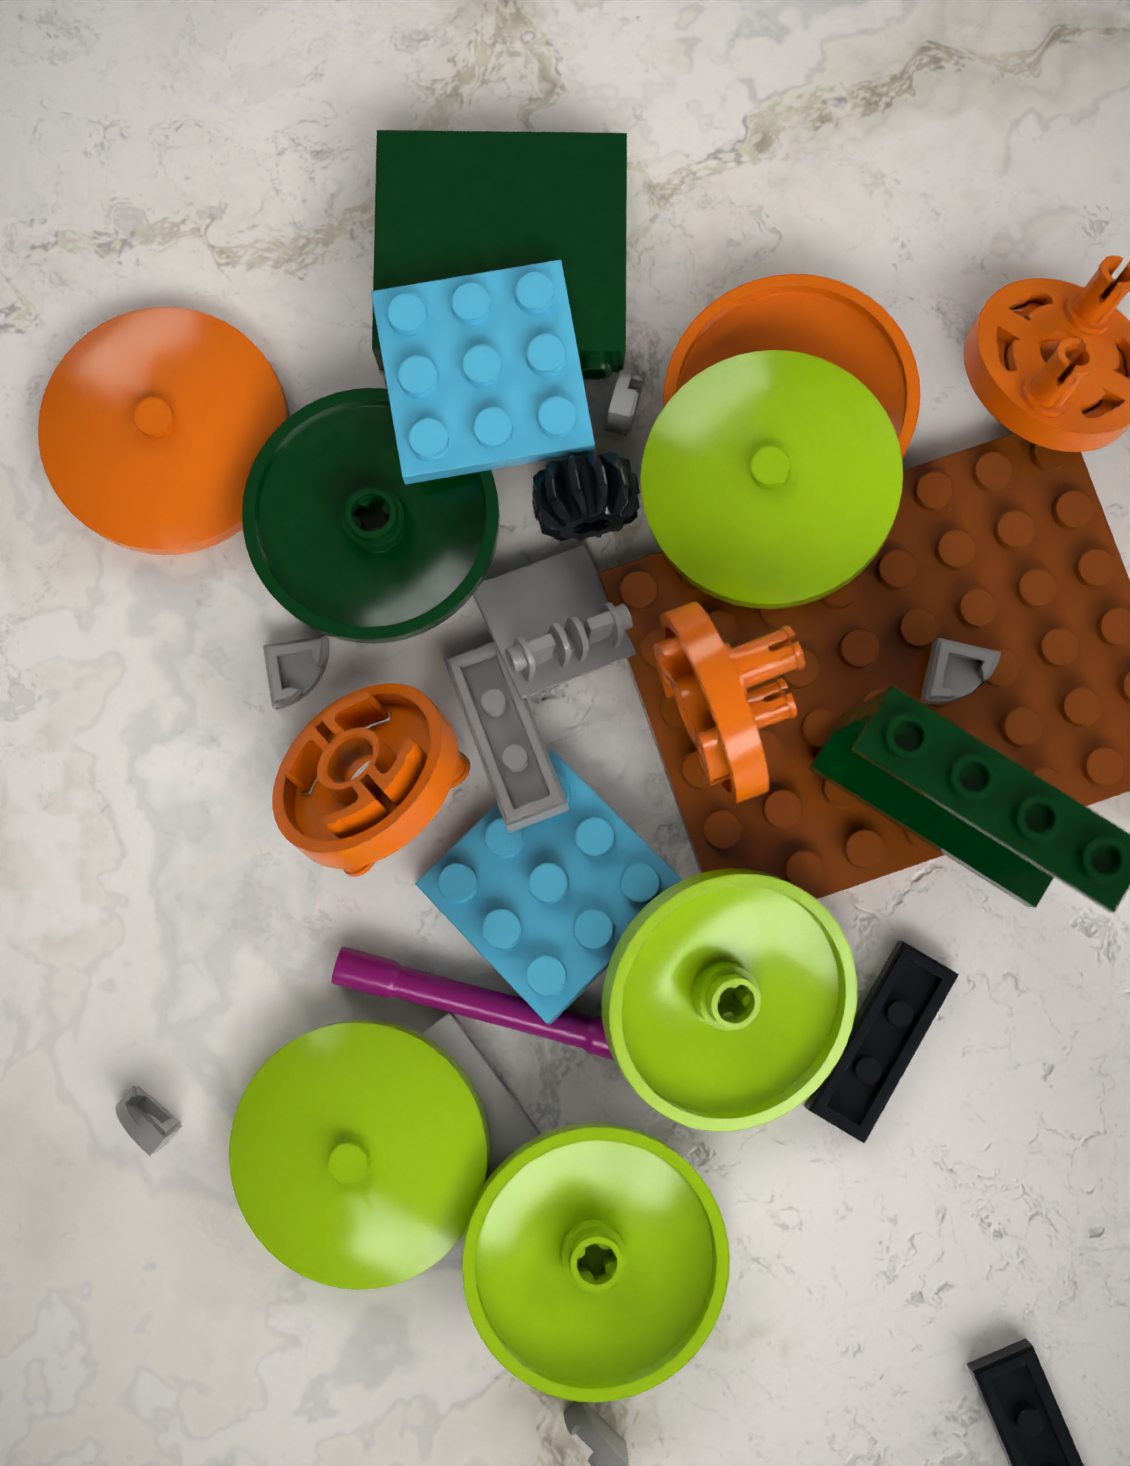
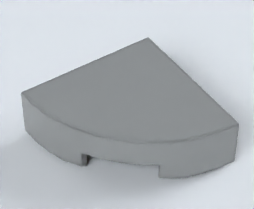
(624, 402)
(295, 668)
(956, 670)
(146, 1120)
(597, 1434)

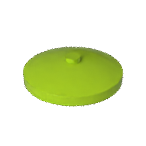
(771, 479)
(729, 999)
(359, 1154)
(595, 1262)

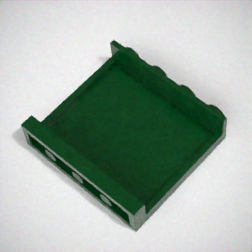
(504, 202)
(973, 802)

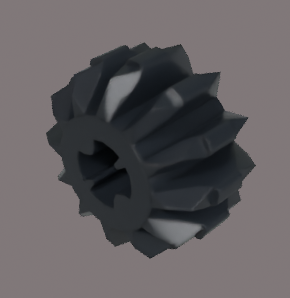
(585, 496)

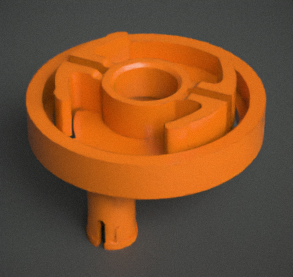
(1087, 349)
(713, 696)
(391, 801)

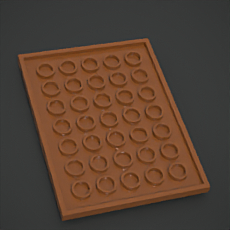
(983, 552)

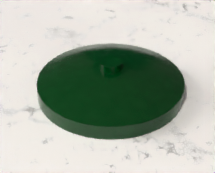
(352, 541)

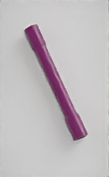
(391, 979)

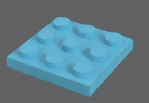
(482, 372)
(549, 895)

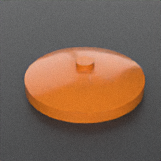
(810, 318)
(158, 428)

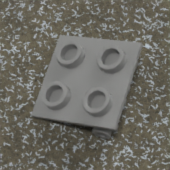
(554, 621)

